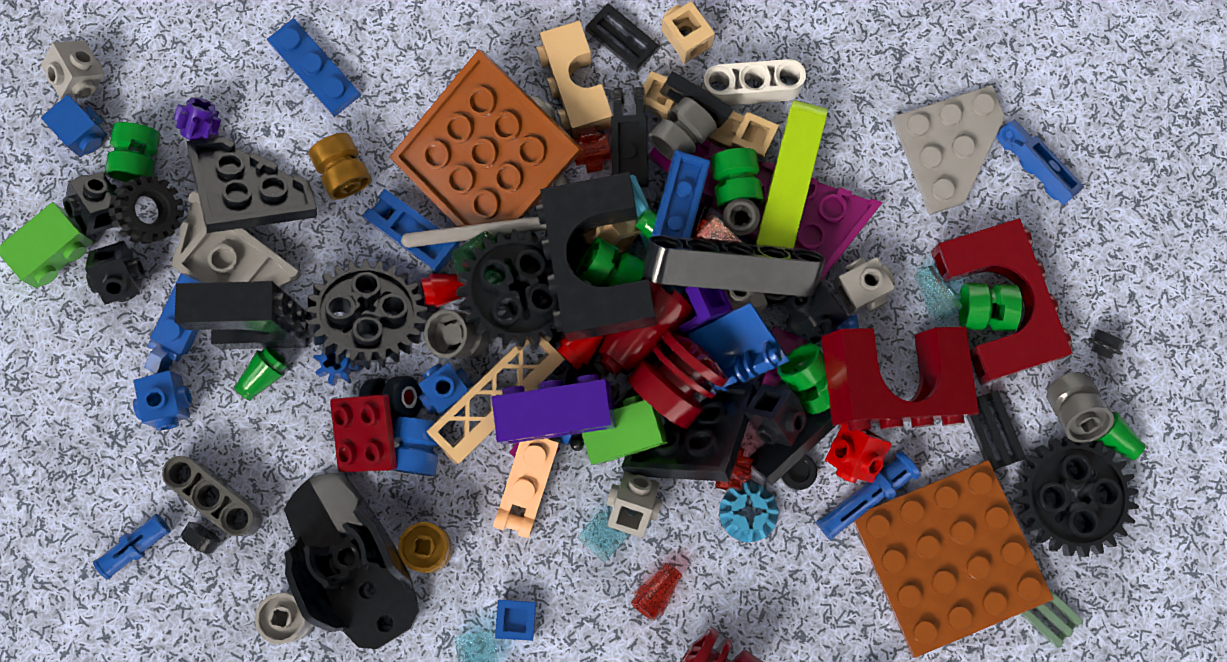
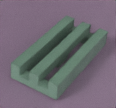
(1065, 629)

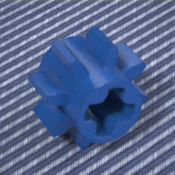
(326, 368)

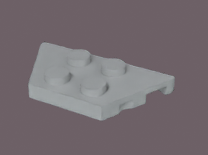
(226, 254)

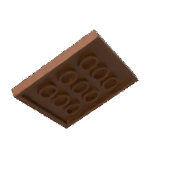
(485, 147)
(951, 559)

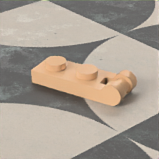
(526, 484)

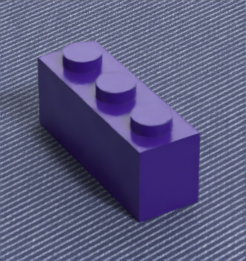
(553, 410)

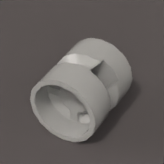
(280, 619)

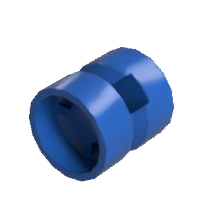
(415, 447)

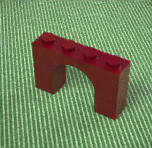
(1008, 252)
(862, 397)

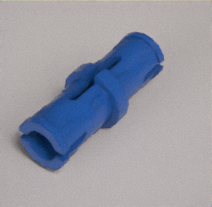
(131, 546)

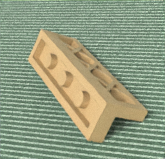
(485, 424)

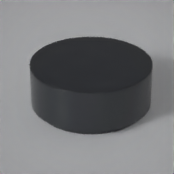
(801, 474)
(200, 538)

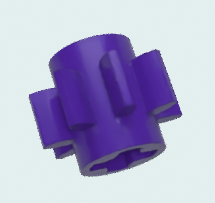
(197, 119)

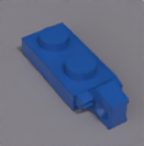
(1040, 161)
(169, 339)

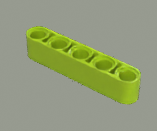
(792, 175)

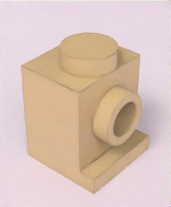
(689, 19)

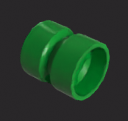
(126, 163)
(736, 174)
(606, 267)
(992, 307)
(807, 377)

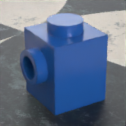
(75, 126)

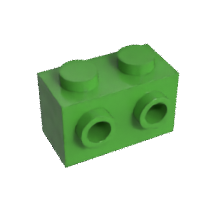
(44, 246)
(636, 430)

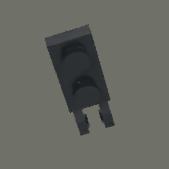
(630, 137)

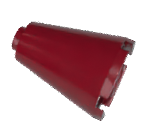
(627, 349)

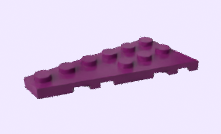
(829, 214)

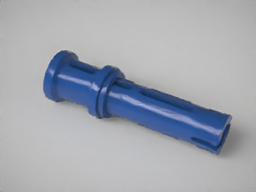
(884, 486)

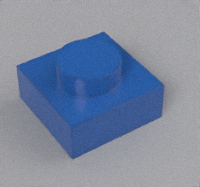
(515, 620)

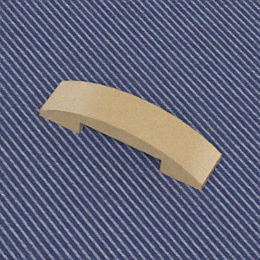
(736, 132)

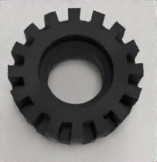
(128, 219)

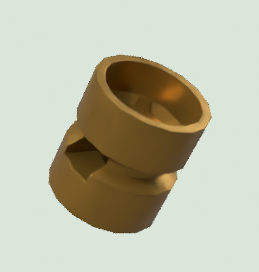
(339, 163)
(425, 547)

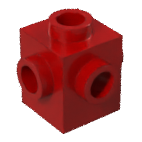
(857, 454)

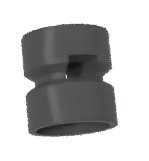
(687, 126)
(451, 337)
(1079, 407)

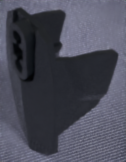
(336, 554)

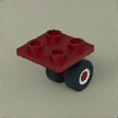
(365, 425)

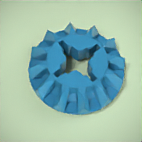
(737, 525)

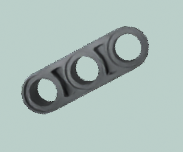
(196, 491)

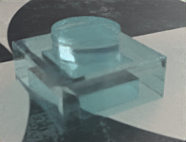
(600, 538)
(476, 647)

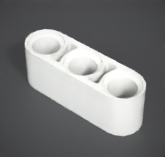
(765, 72)

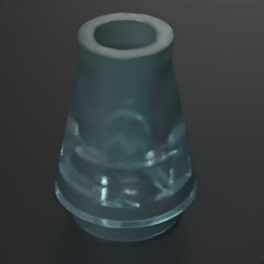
(937, 294)

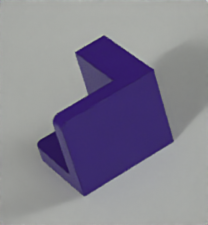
(707, 305)

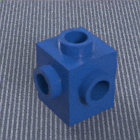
(437, 377)
(161, 400)

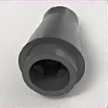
(738, 207)

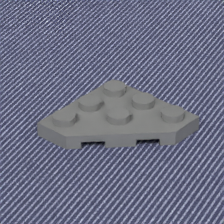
(949, 145)

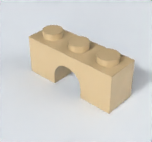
(565, 51)

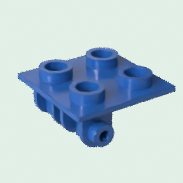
(740, 345)

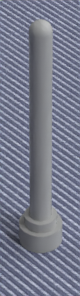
(470, 231)

